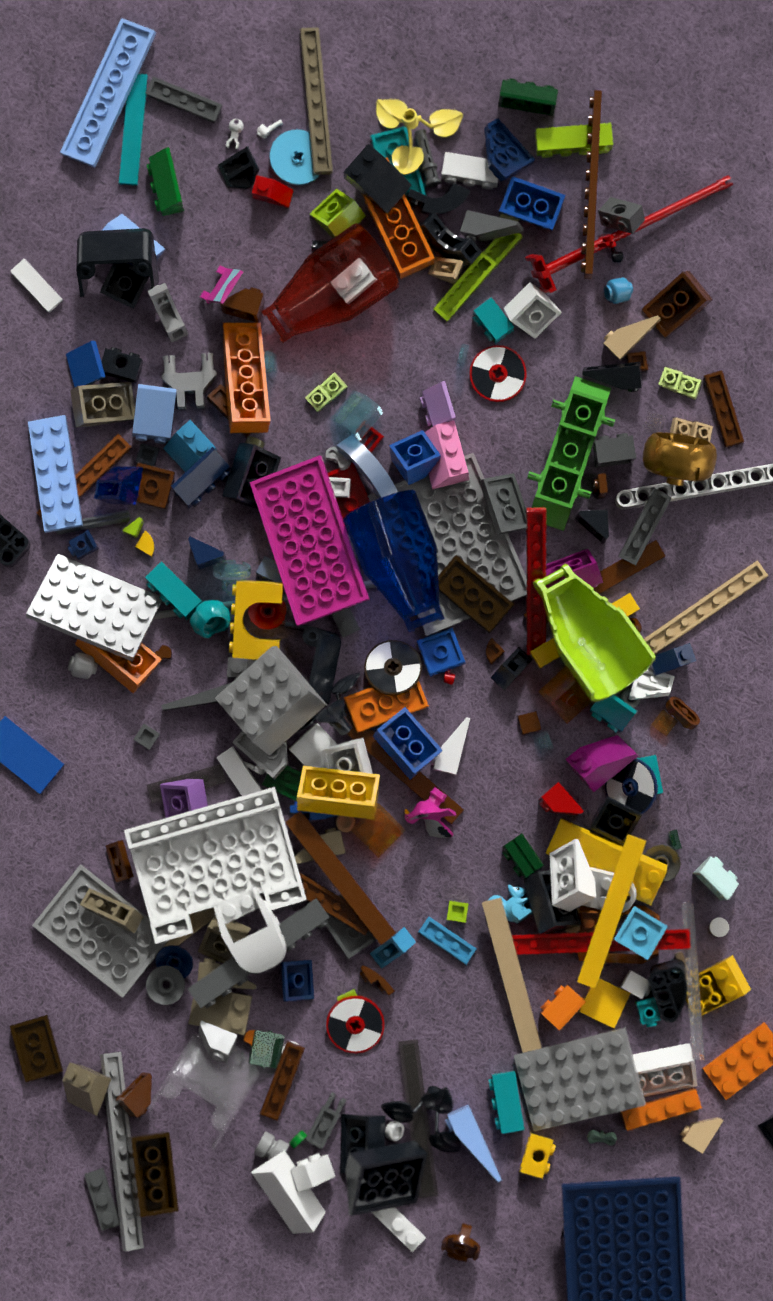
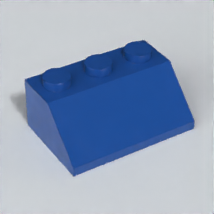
(532, 203)
(407, 743)

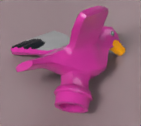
(431, 813)

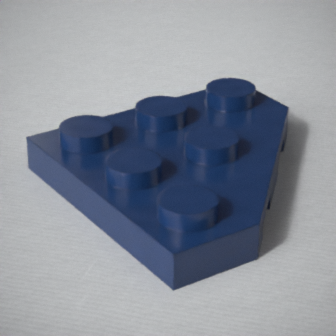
(504, 151)

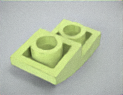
(680, 383)
(326, 392)

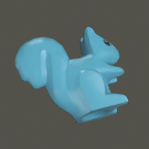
(515, 906)

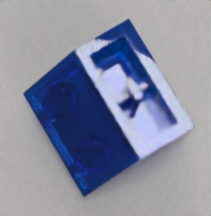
(119, 485)

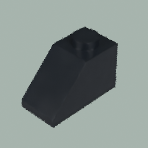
(511, 668)

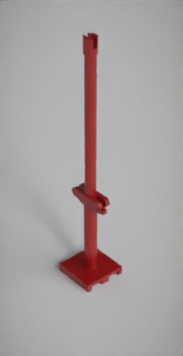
(544, 271)

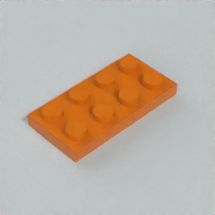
(742, 1061)

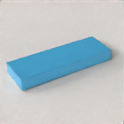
(447, 940)

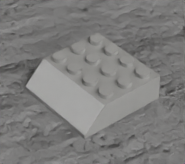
(270, 700)

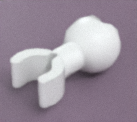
(235, 130)

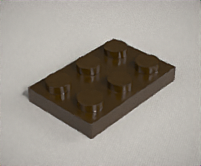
(36, 1048)

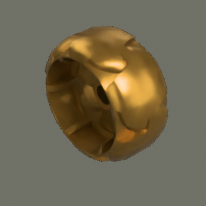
(679, 457)

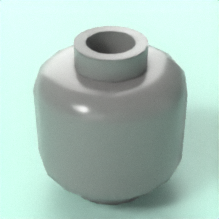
(82, 665)

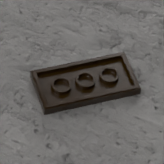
(473, 594)

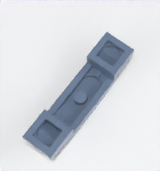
(368, 466)

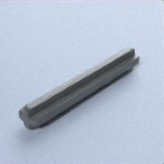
(101, 520)

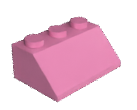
(452, 464)

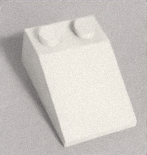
(571, 877)

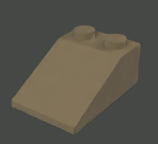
(102, 404)
(227, 1013)

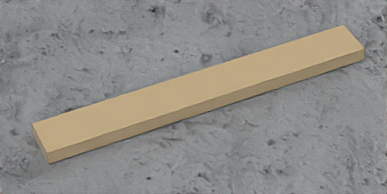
(706, 607)
(511, 975)

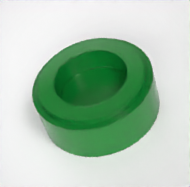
(297, 1139)

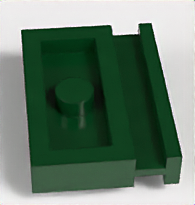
(286, 783)

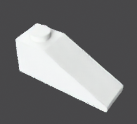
(449, 758)

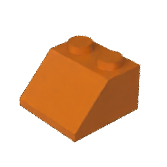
(562, 1006)

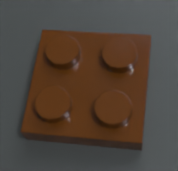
(155, 486)

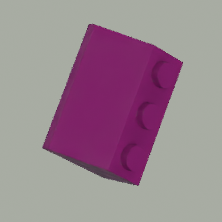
(582, 565)

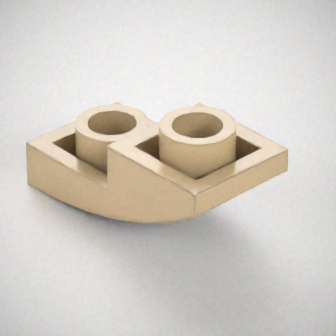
(693, 429)

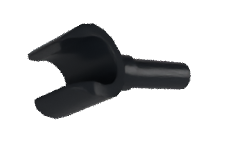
(617, 256)

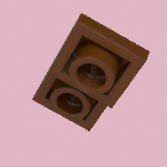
(371, 975)

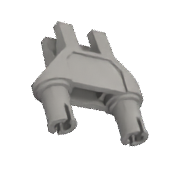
(189, 382)

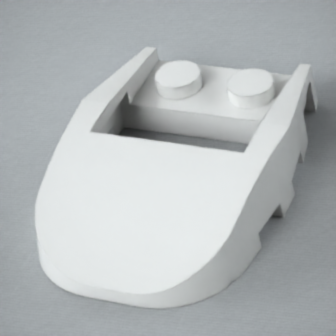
(261, 949)

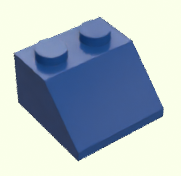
(414, 456)

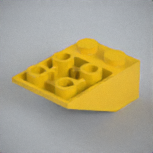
(721, 984)

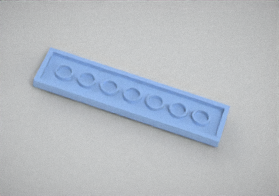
(108, 92)

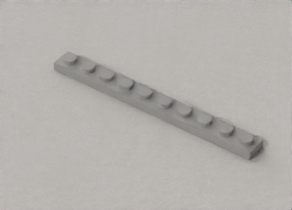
(119, 1131)

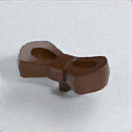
(164, 652)

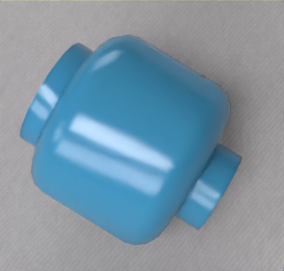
(618, 290)

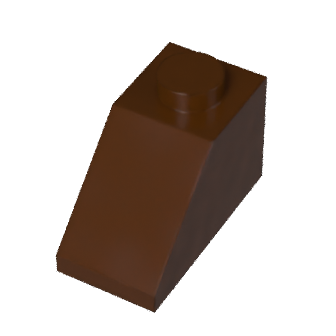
(137, 1096)

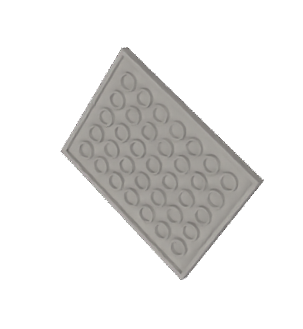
(465, 529)

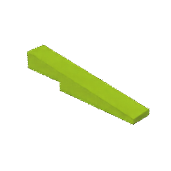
(476, 275)

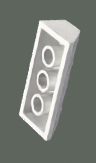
(666, 1069)

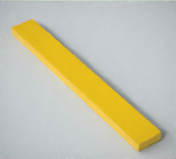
(611, 911)

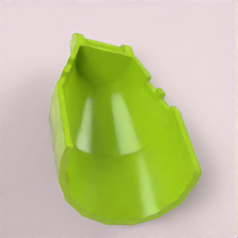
(578, 612)

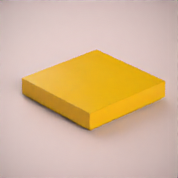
(605, 1003)

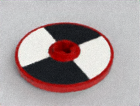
(484, 379)
(363, 1036)

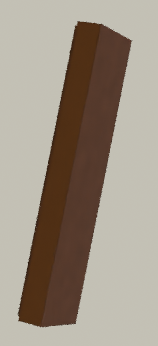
(723, 409)
(282, 1080)

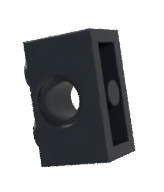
(129, 372)

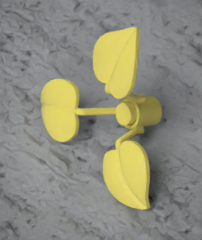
(394, 111)

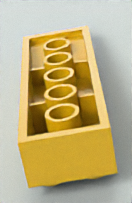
(605, 854)

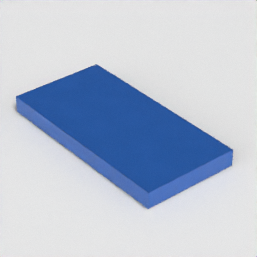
(26, 756)

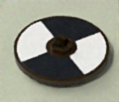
(380, 674)

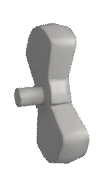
(333, 454)

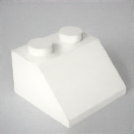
(532, 310)
(348, 757)

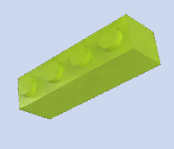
(570, 140)

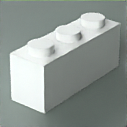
(468, 170)

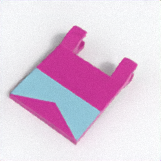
(224, 285)

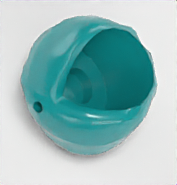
(210, 618)

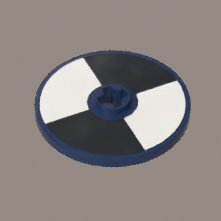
(643, 782)

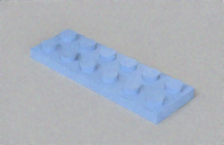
(55, 474)

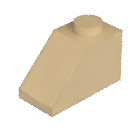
(700, 1133)

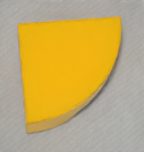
(146, 544)

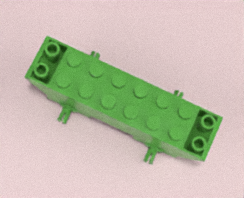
(562, 475)

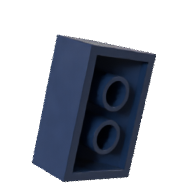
(201, 478)

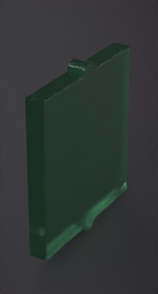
(266, 1049)

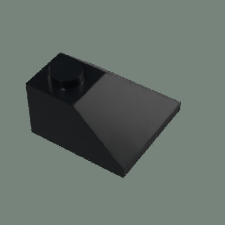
(124, 284)

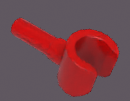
(449, 677)

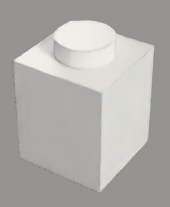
(636, 985)

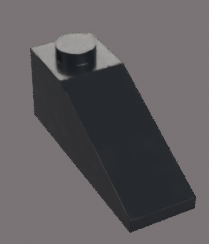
(621, 375)

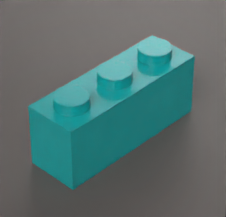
(172, 591)
(506, 1102)

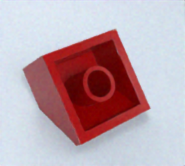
(559, 801)

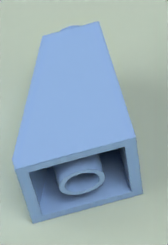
(154, 413)

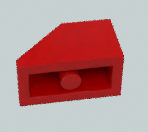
(271, 191)

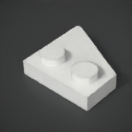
(651, 686)

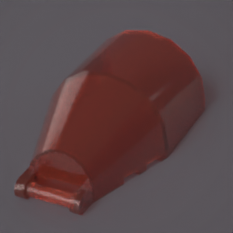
(311, 299)

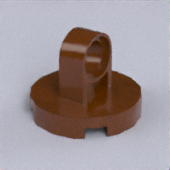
(461, 1246)

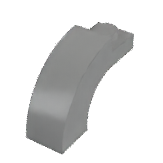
(167, 312)

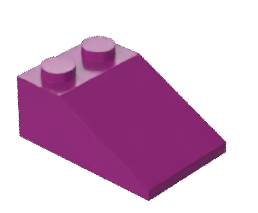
(601, 760)

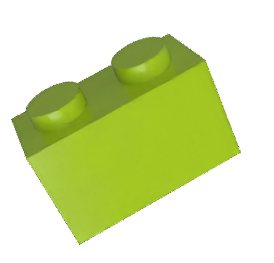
(337, 213)

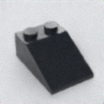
(376, 179)

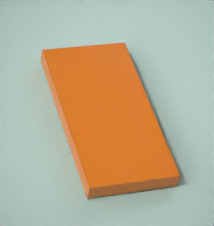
(372, 708)

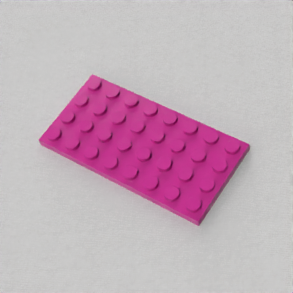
(309, 541)

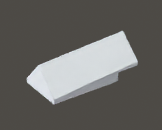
(298, 1209)

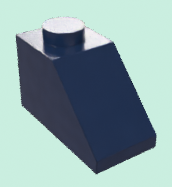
(673, 659)

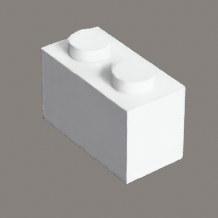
(312, 1172)

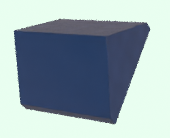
(205, 554)
(297, 980)

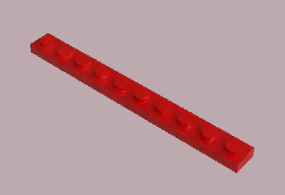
(580, 942)

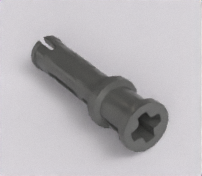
(428, 166)

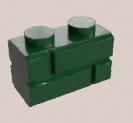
(522, 855)

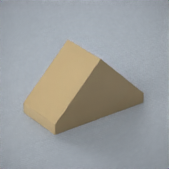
(446, 269)

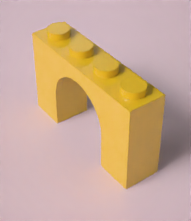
(248, 593)

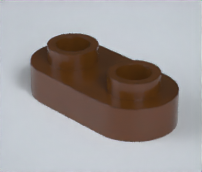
(682, 713)

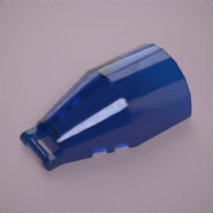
(398, 554)

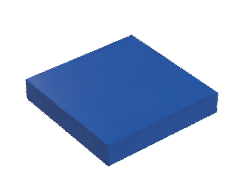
(85, 364)
(441, 652)

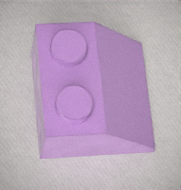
(438, 404)

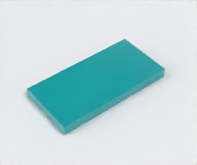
(390, 140)

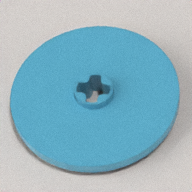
(283, 154)

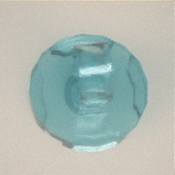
(231, 572)

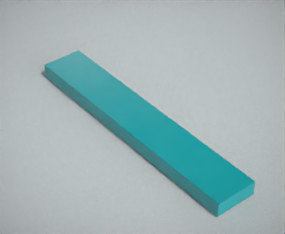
(133, 132)

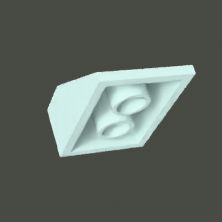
(716, 878)

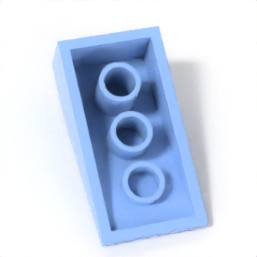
(467, 1130)

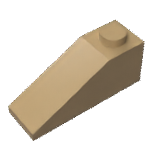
(625, 338)

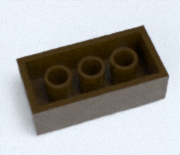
(152, 1174)

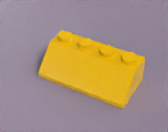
(338, 792)

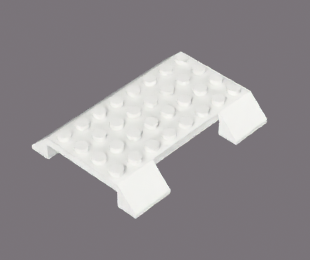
(213, 857)

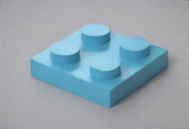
(641, 933)

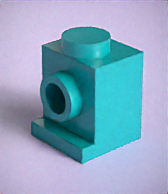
(643, 1006)

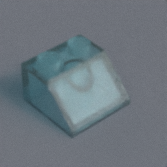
(357, 415)

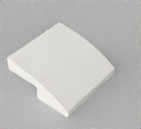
(310, 744)

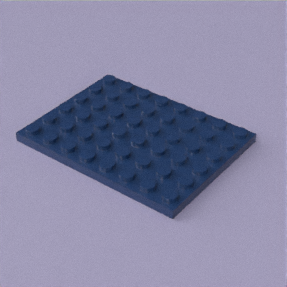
(624, 1240)

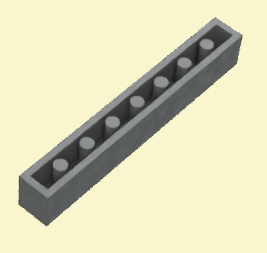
(230, 973)

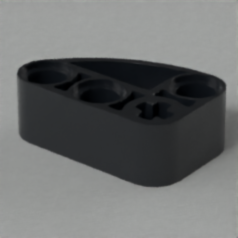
(9, 544)
(673, 983)

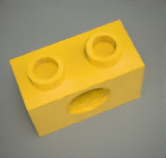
(528, 1164)

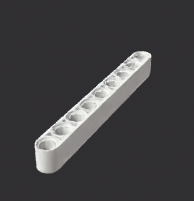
(709, 488)

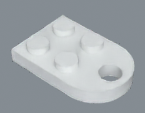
(602, 884)

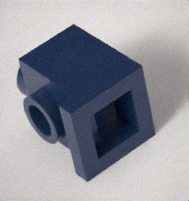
(90, 545)

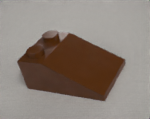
(677, 303)

